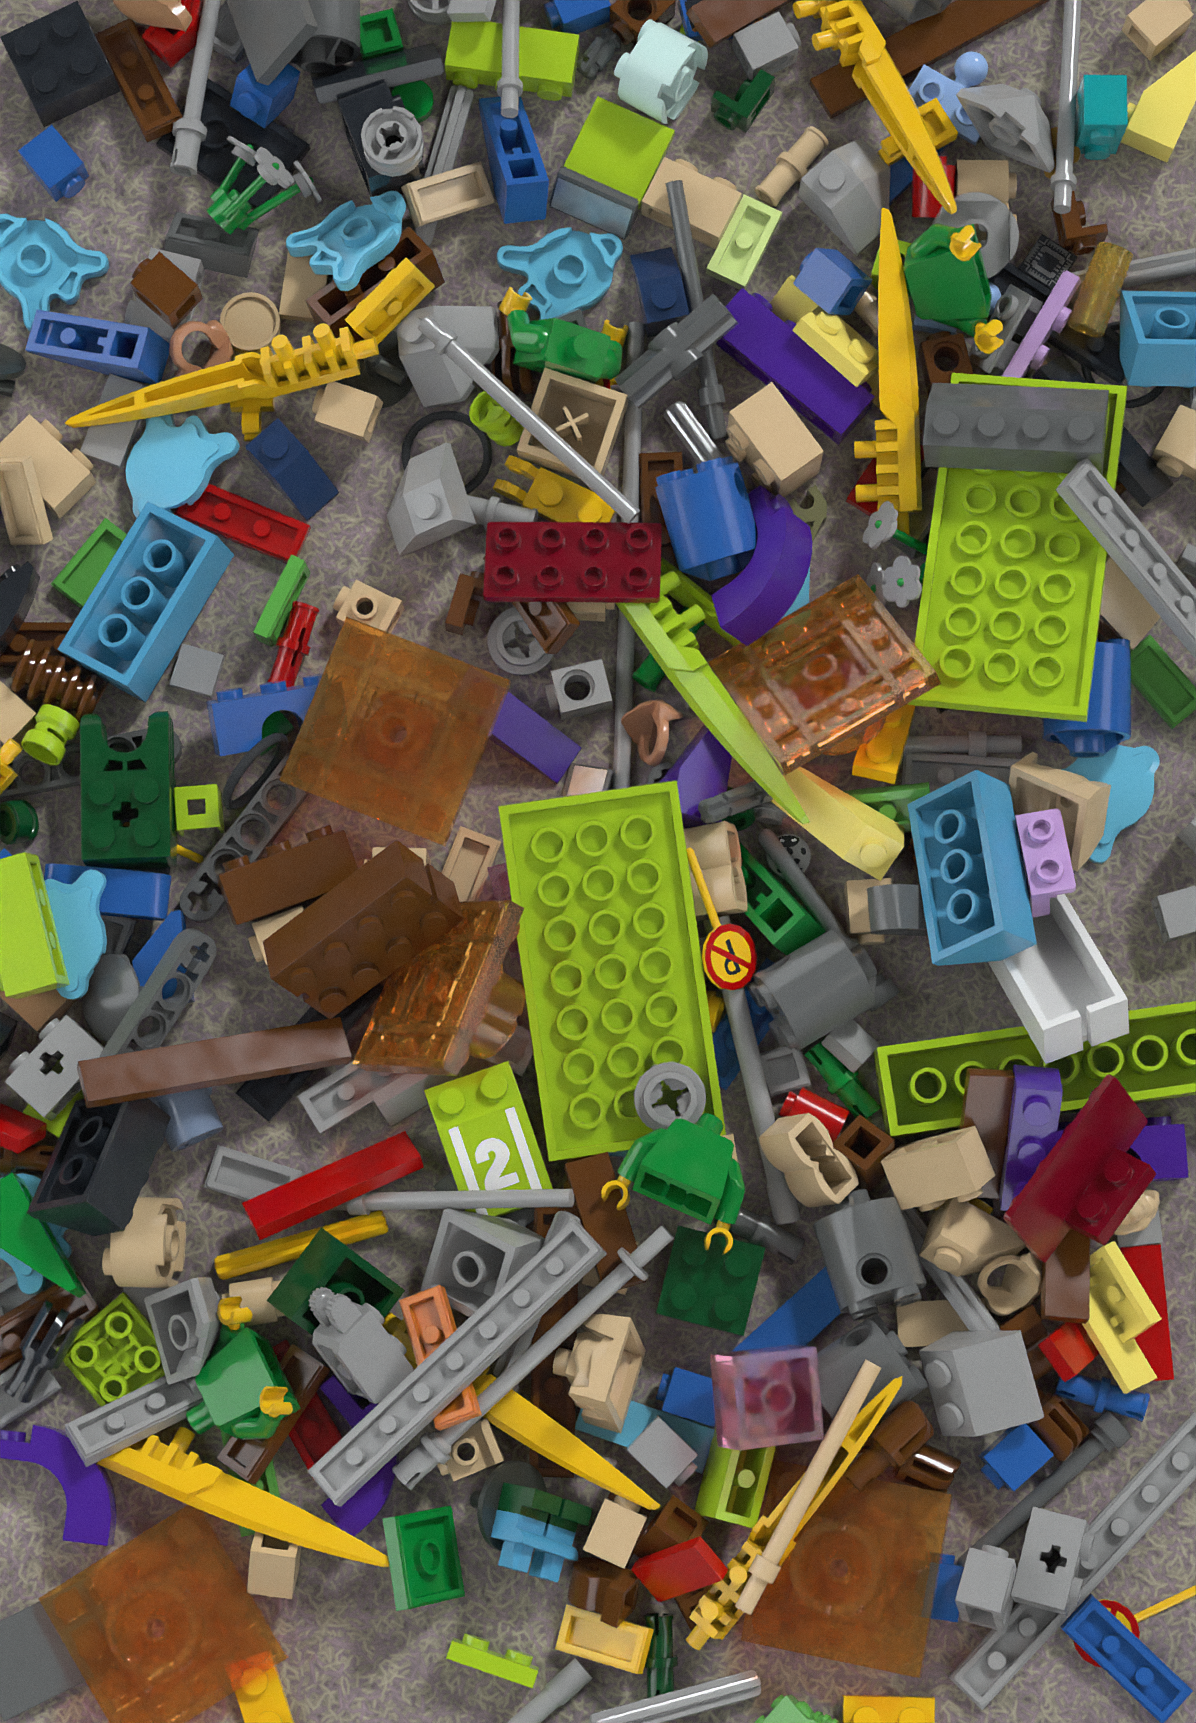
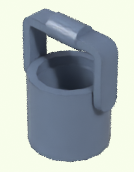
(191, 1117)

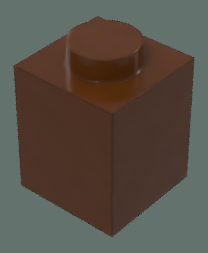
(865, 1149)

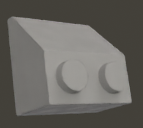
(477, 1256)
(980, 1382)

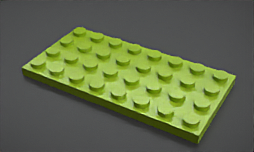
(1013, 584)
(607, 959)

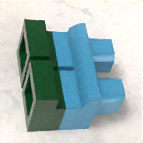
(537, 1523)

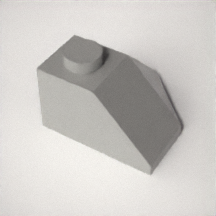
(1010, 123)
(849, 193)
(437, 377)
(429, 501)
(184, 1326)

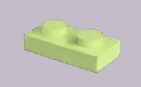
(744, 242)

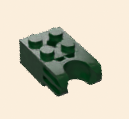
(127, 784)

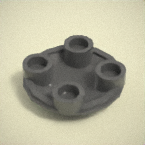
(110, 994)

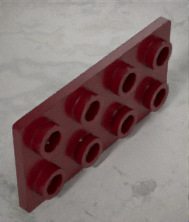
(573, 562)
(1086, 1176)

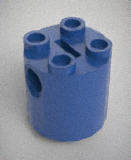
(708, 518)
(1108, 706)

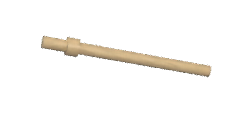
(765, 1567)

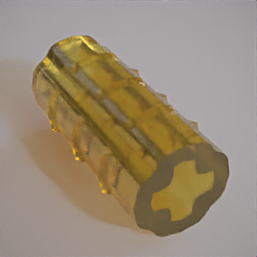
(1100, 289)

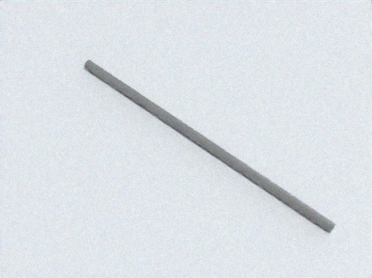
(626, 633)

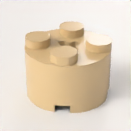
(149, 1246)

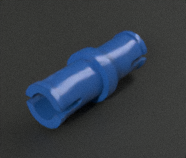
(1104, 1396)

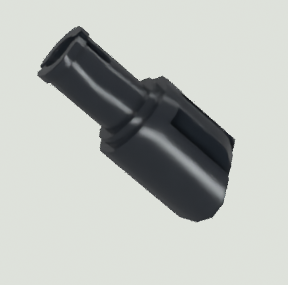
(39, 1355)

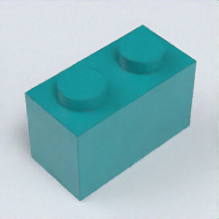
(1100, 115)

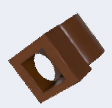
(1032, 1333)
(603, 1589)

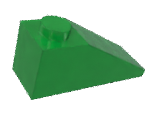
(775, 909)
(32, 1238)

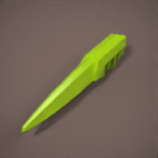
(678, 655)

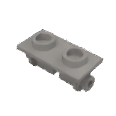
(1017, 313)

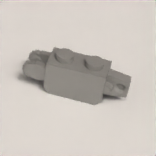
(357, 1346)

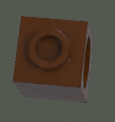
(628, 28)
(165, 289)
(943, 345)
(670, 1527)

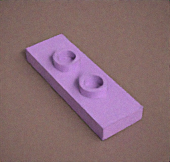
(1051, 317)

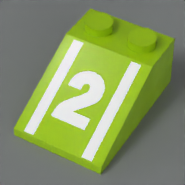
(487, 1134)

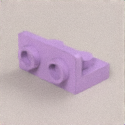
(1044, 858)

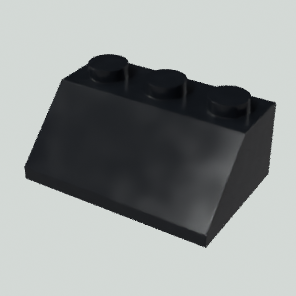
(100, 1166)

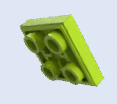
(620, 148)
(115, 1352)

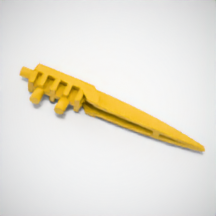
(852, 31)
(245, 377)
(899, 434)
(540, 1432)
(224, 1496)
(716, 1608)

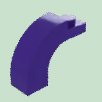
(774, 574)
(88, 1490)
(373, 1495)

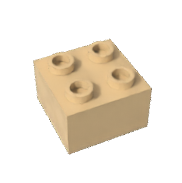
(581, 415)
(773, 442)

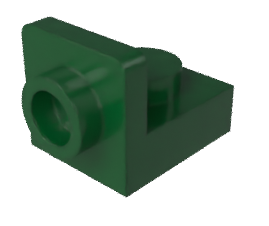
(750, 101)

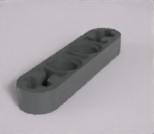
(150, 1000)

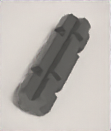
(732, 802)

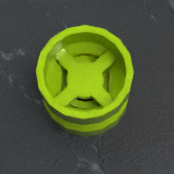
(495, 420)
(50, 734)

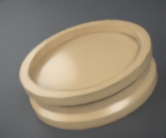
(250, 322)

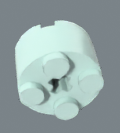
(660, 71)

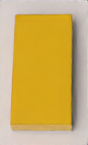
(591, 1639)

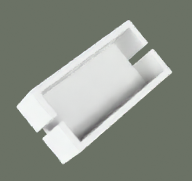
(1063, 986)

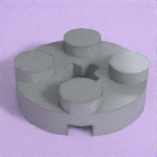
(991, 218)

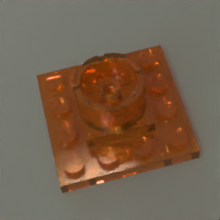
(825, 676)
(369, 695)
(449, 998)
(886, 1599)
(211, 1634)

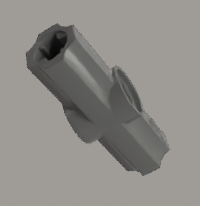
(676, 351)

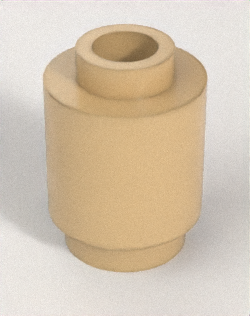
(255, 1296)

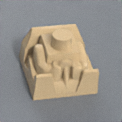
(1079, 800)
(603, 1369)

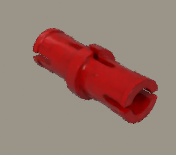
(293, 643)

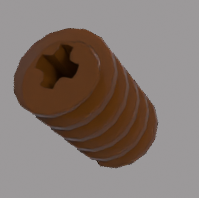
(56, 683)

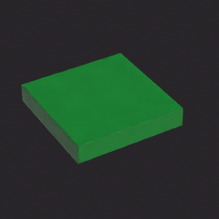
(423, 1557)

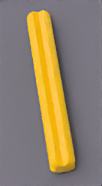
(292, 1246)

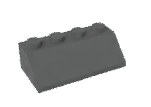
(1014, 427)

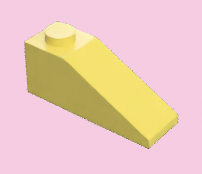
(1162, 111)
(846, 824)

